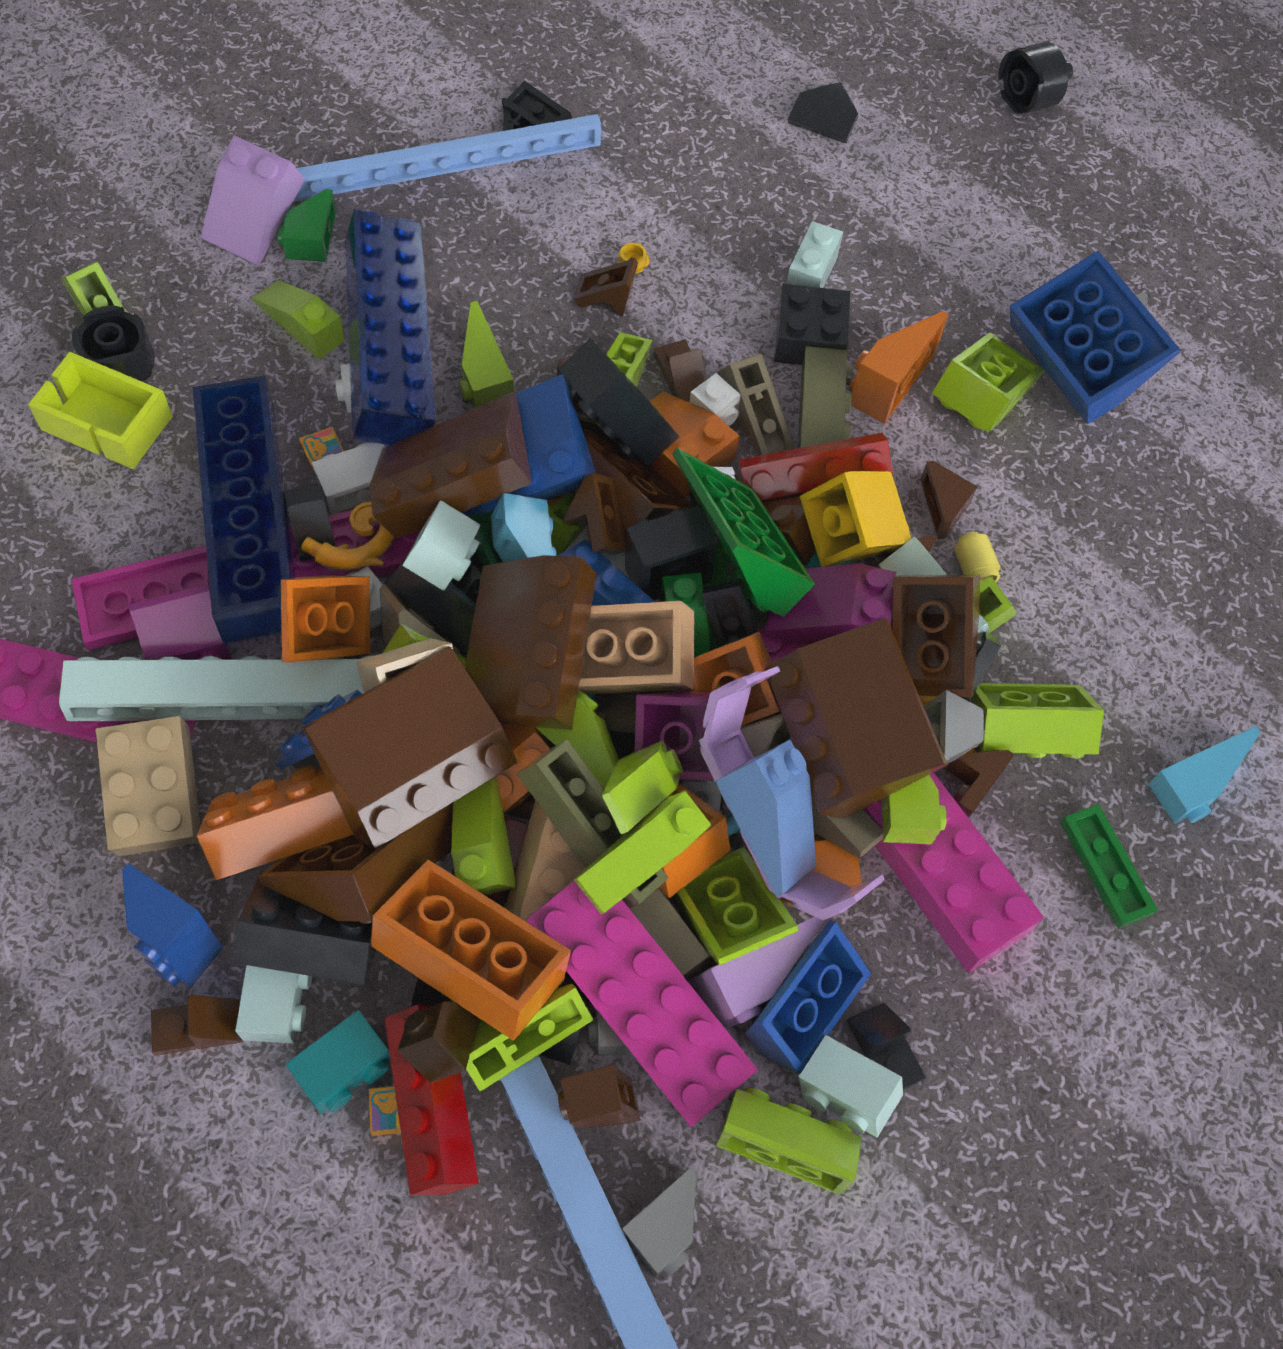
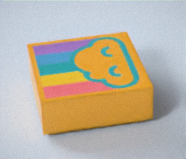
(320, 444)
(383, 1111)

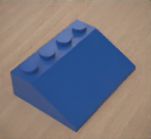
(1092, 336)
(553, 443)

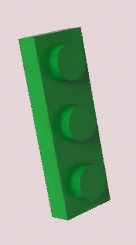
(1108, 866)

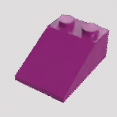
(838, 602)

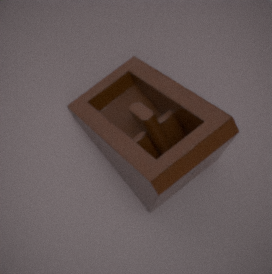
(946, 496)

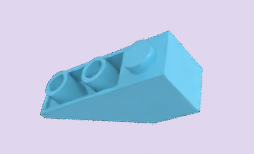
(521, 528)

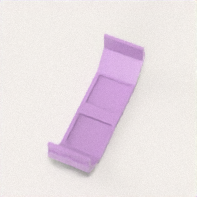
(727, 749)

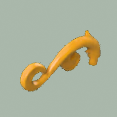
(346, 559)

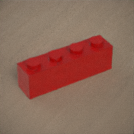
(811, 466)
(431, 1122)

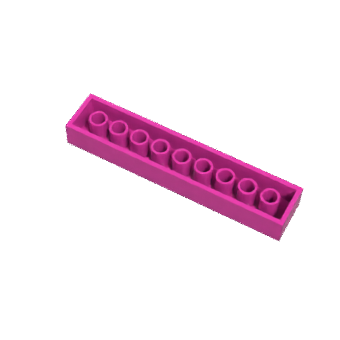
(956, 878)

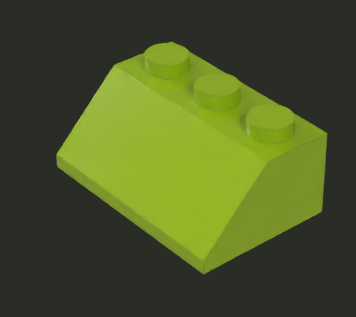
(1039, 719)
(791, 1140)

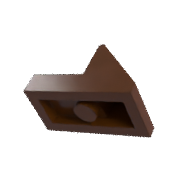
(607, 284)
(681, 367)
(598, 508)
(979, 774)
(195, 1026)

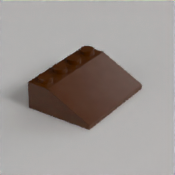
(453, 462)
(639, 488)
(531, 638)
(855, 718)
(409, 747)
(354, 879)

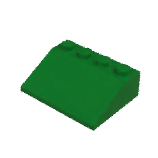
(747, 536)

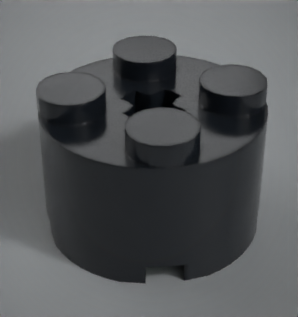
(1034, 77)
(115, 341)

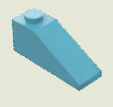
(1198, 781)

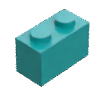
(340, 1063)

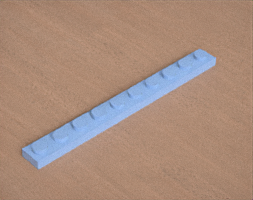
(450, 156)

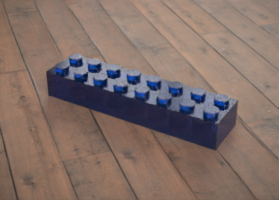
(387, 329)
(243, 506)

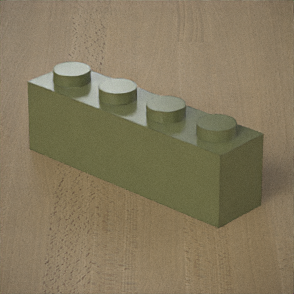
(824, 396)
(577, 809)

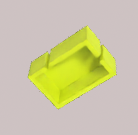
(101, 410)

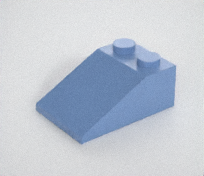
(774, 813)

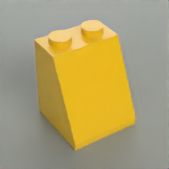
(855, 517)

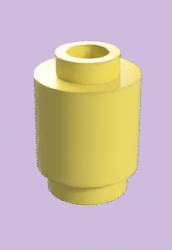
(977, 556)

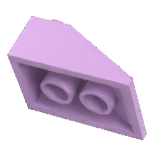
(249, 199)
(744, 983)

